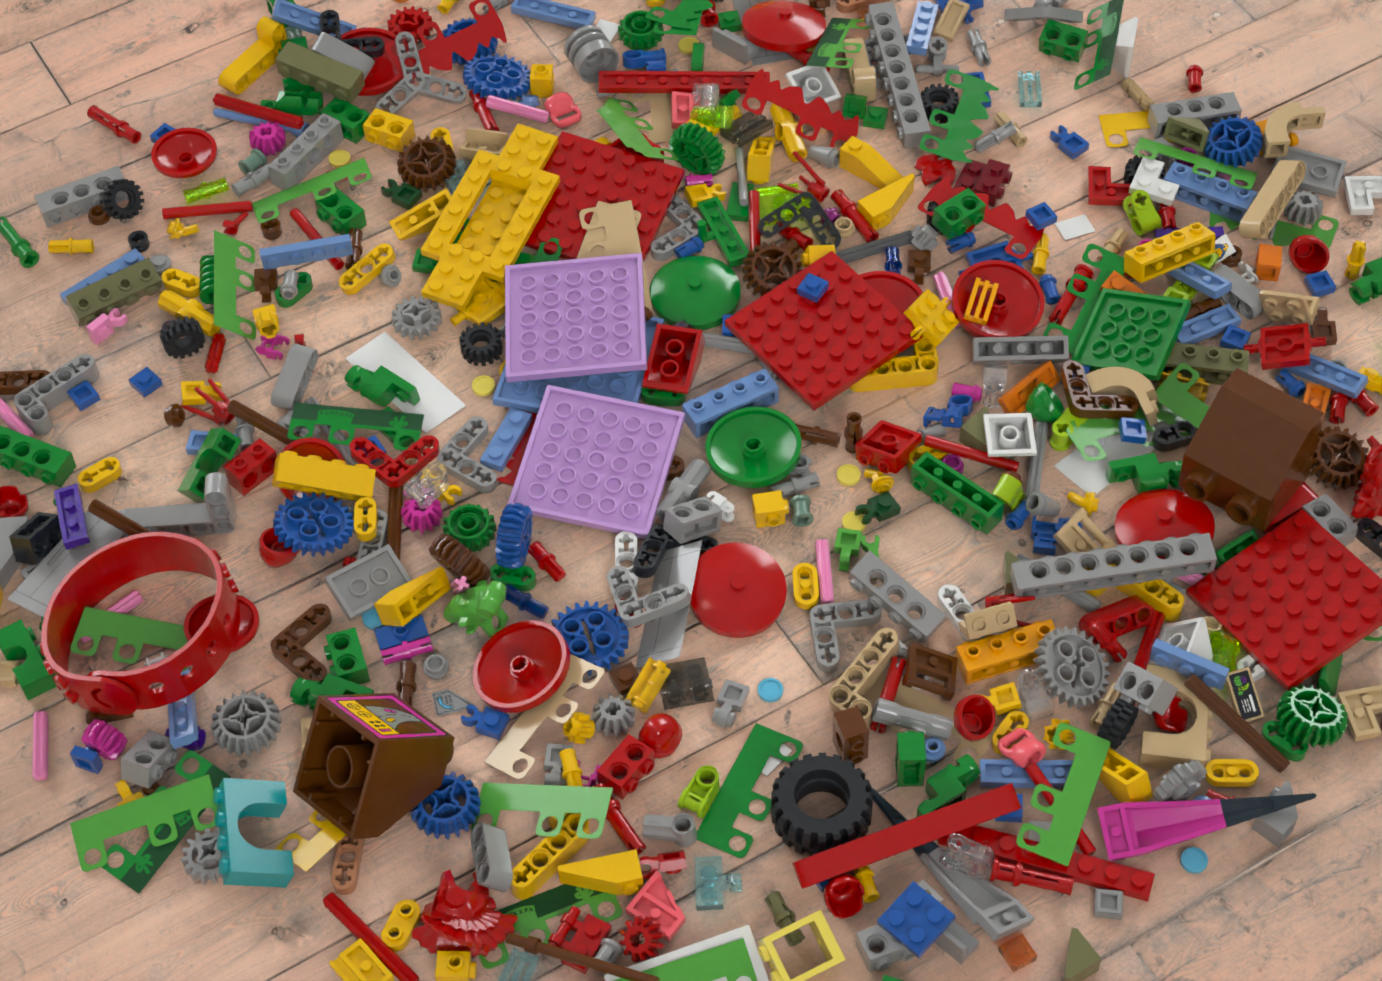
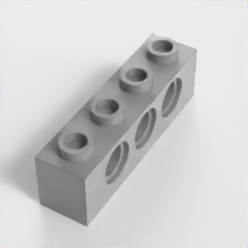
(1206, 108)
(306, 152)
(76, 197)
(1019, 350)
(912, 600)

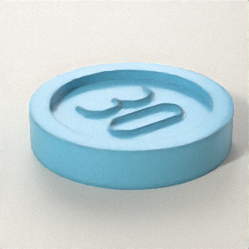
(371, 620)
(770, 690)
(1194, 860)

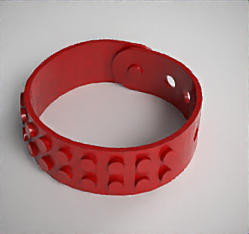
(105, 572)

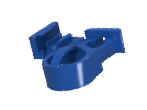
(652, 60)
(957, 407)
(1042, 535)

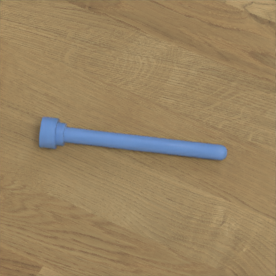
(254, 120)

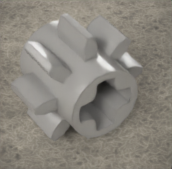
(924, 237)

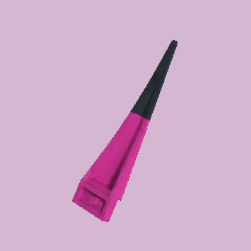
(1145, 827)

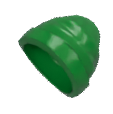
(1044, 404)

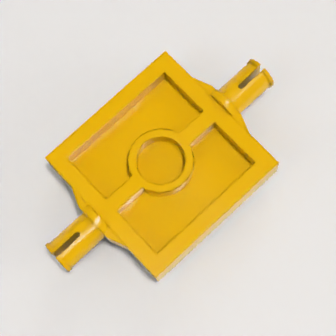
(484, 305)
(931, 317)

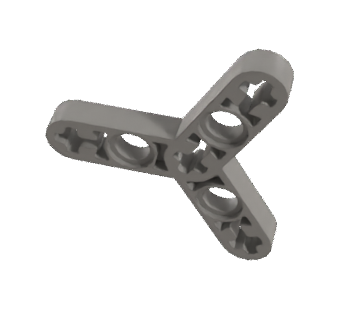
(425, 81)

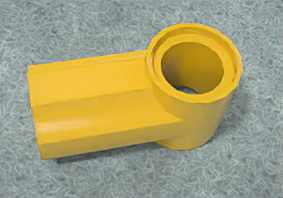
(266, 320)

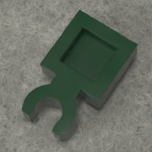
(403, 195)
(880, 506)

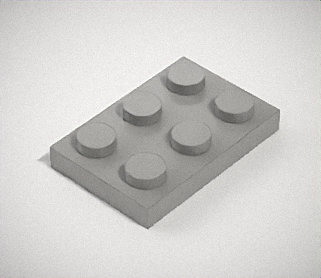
(1322, 172)
(366, 581)

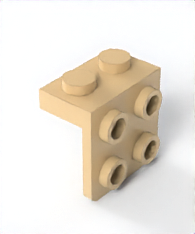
(1289, 306)

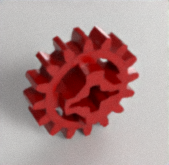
(409, 21)

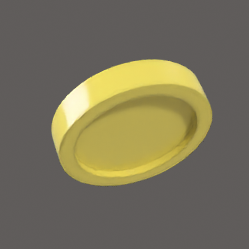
(686, 45)
(339, 158)
(483, 385)
(848, 475)
(853, 522)

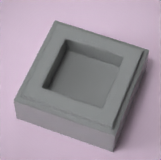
(1108, 904)

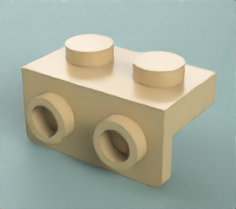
(484, 140)
(988, 621)

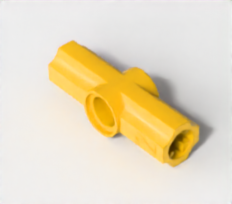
(786, 132)
(181, 307)

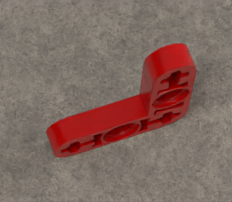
(392, 466)

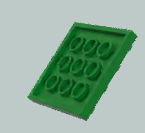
(1131, 332)

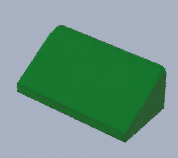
(1235, 546)
(1329, 676)

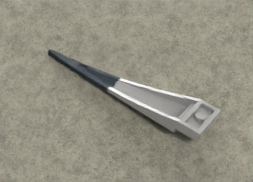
(979, 899)

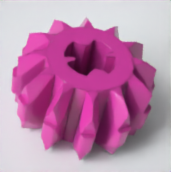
(267, 138)
(420, 518)
(104, 739)

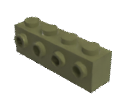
(320, 72)
(114, 292)
(1210, 362)

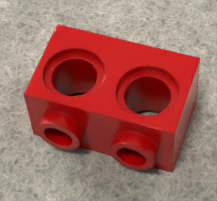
(251, 467)
(620, 764)

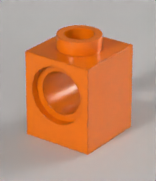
(1268, 262)

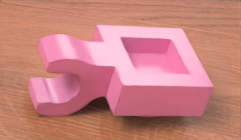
(103, 325)

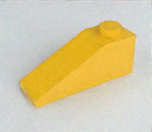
(761, 159)
(867, 163)
(885, 203)
(421, 217)
(411, 598)
(1125, 779)
(609, 874)

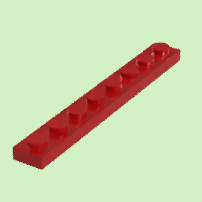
(675, 81)
(1082, 867)

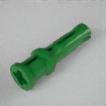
(19, 247)

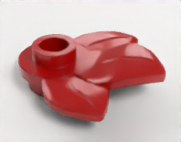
(935, 169)

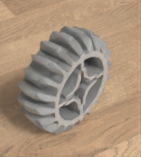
(260, 728)

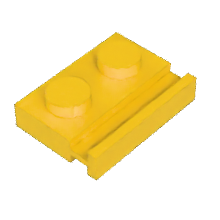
(360, 964)

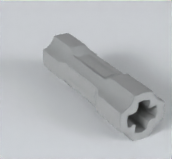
(894, 714)

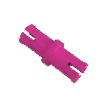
(407, 650)

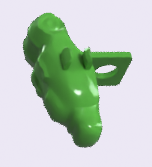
(478, 607)

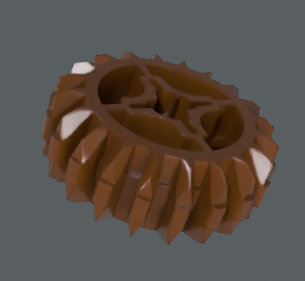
(439, 158)
(758, 258)
(1349, 466)
(459, 560)

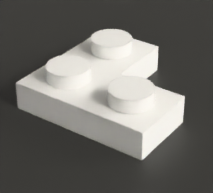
(1148, 180)
(1360, 192)

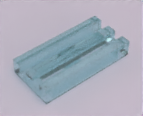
(1029, 77)
(524, 957)

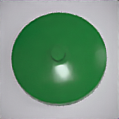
(695, 291)
(753, 447)

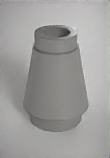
(825, 155)
(1042, 505)

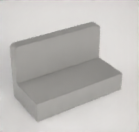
(733, 45)
(957, 942)

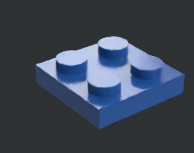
(916, 919)

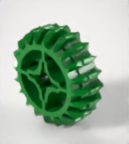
(697, 149)
(1311, 716)

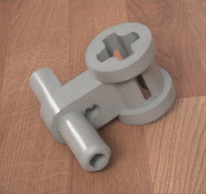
(936, 58)

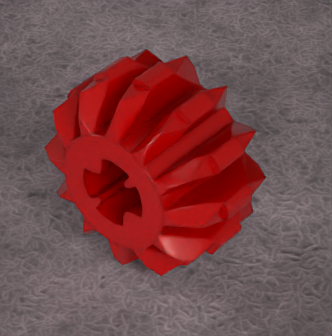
(650, 933)

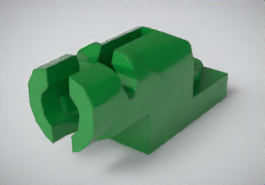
(296, 102)
(1369, 284)
(381, 385)
(1144, 472)
(307, 691)
(949, 785)

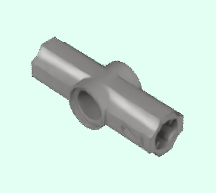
(686, 487)

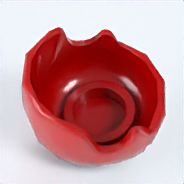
(12, 502)
(1173, 720)
(844, 896)

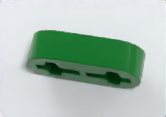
(698, 57)
(303, 289)
(662, 398)
(514, 577)
(1284, 742)

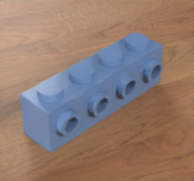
(1210, 193)
(754, 390)

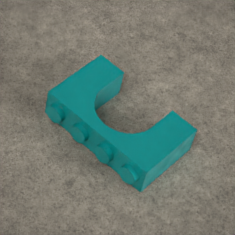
(239, 860)

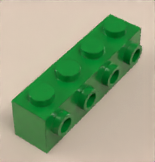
(956, 493)

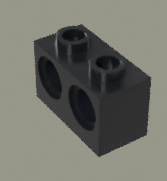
(36, 538)

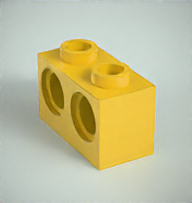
(388, 130)

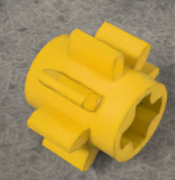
(579, 728)
(1065, 736)

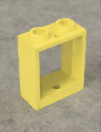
(823, 936)

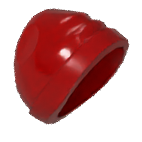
(1308, 254)
(273, 552)
(974, 717)
(661, 734)

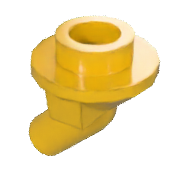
(175, 229)
(881, 483)
(1089, 502)

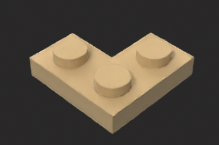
(1361, 706)

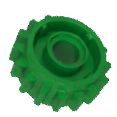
(637, 31)
(472, 517)

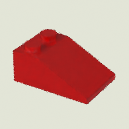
(674, 358)

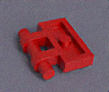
(587, 936)

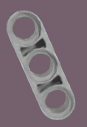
(342, 52)
(1243, 294)
(294, 376)
(491, 857)

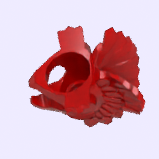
(1369, 495)
(462, 920)

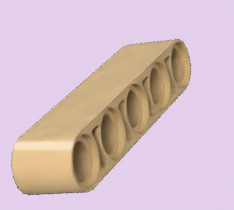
(1272, 199)

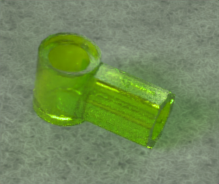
(717, 116)
(1224, 649)

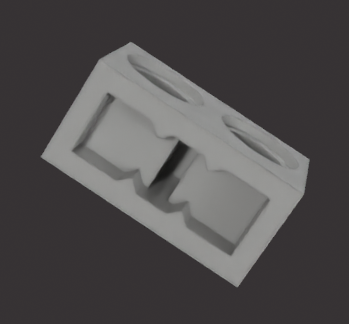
(1332, 518)
(692, 519)
(1145, 688)
(148, 759)
(878, 937)

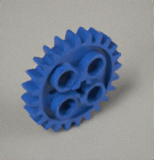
(497, 76)
(313, 524)
(609, 632)

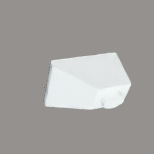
(1124, 47)
(814, 82)
(1009, 434)
(1188, 635)

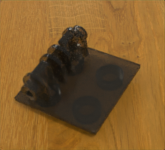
(687, 684)

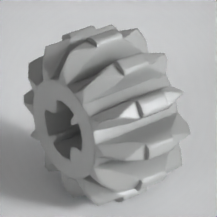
(1304, 208)
(613, 715)

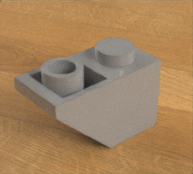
(1278, 824)

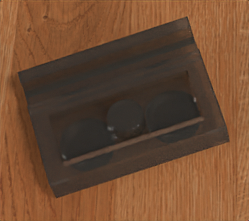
(746, 128)

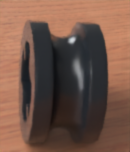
(144, 243)

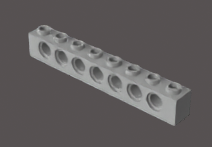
(898, 74)
(1201, 560)

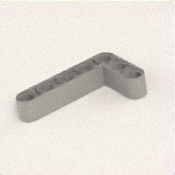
(194, 519)

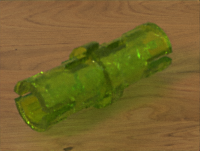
(205, 190)

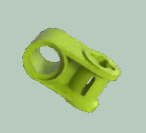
(1143, 214)
(1060, 439)
(1009, 491)
(698, 795)

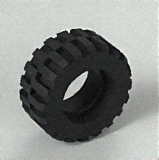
(821, 775)

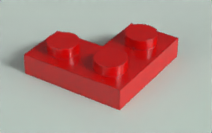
(1101, 189)

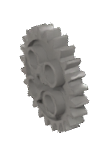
(1071, 667)

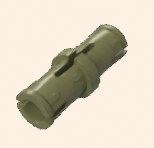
(783, 917)

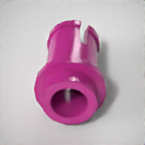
(699, 179)
(973, 391)

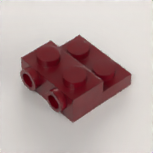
(985, 178)

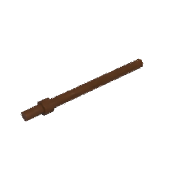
(534, 945)

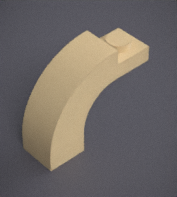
(1285, 120)
(1126, 382)

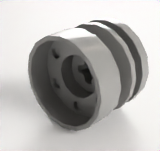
(590, 53)

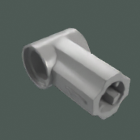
(669, 828)

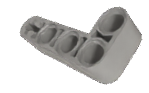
(51, 391)

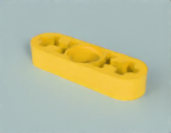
(365, 278)

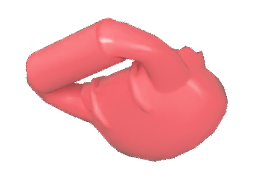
(559, 105)
(1025, 751)

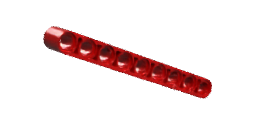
(906, 835)

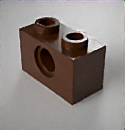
(851, 735)

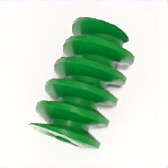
(207, 279)

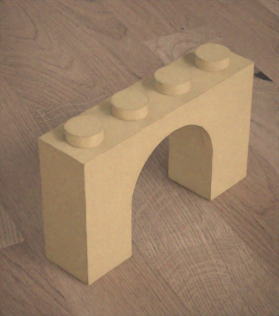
(1168, 750)

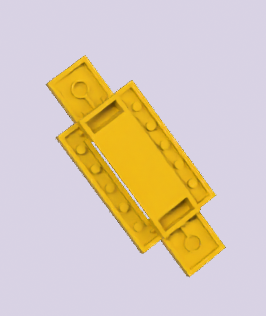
(500, 222)

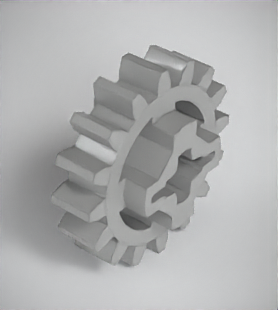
(416, 317)
(1180, 782)
(208, 857)

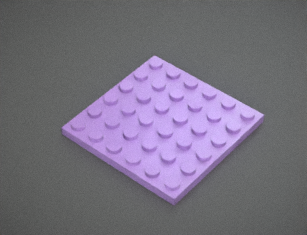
(575, 317)
(597, 461)

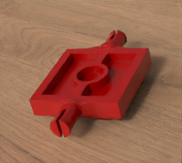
(1285, 346)

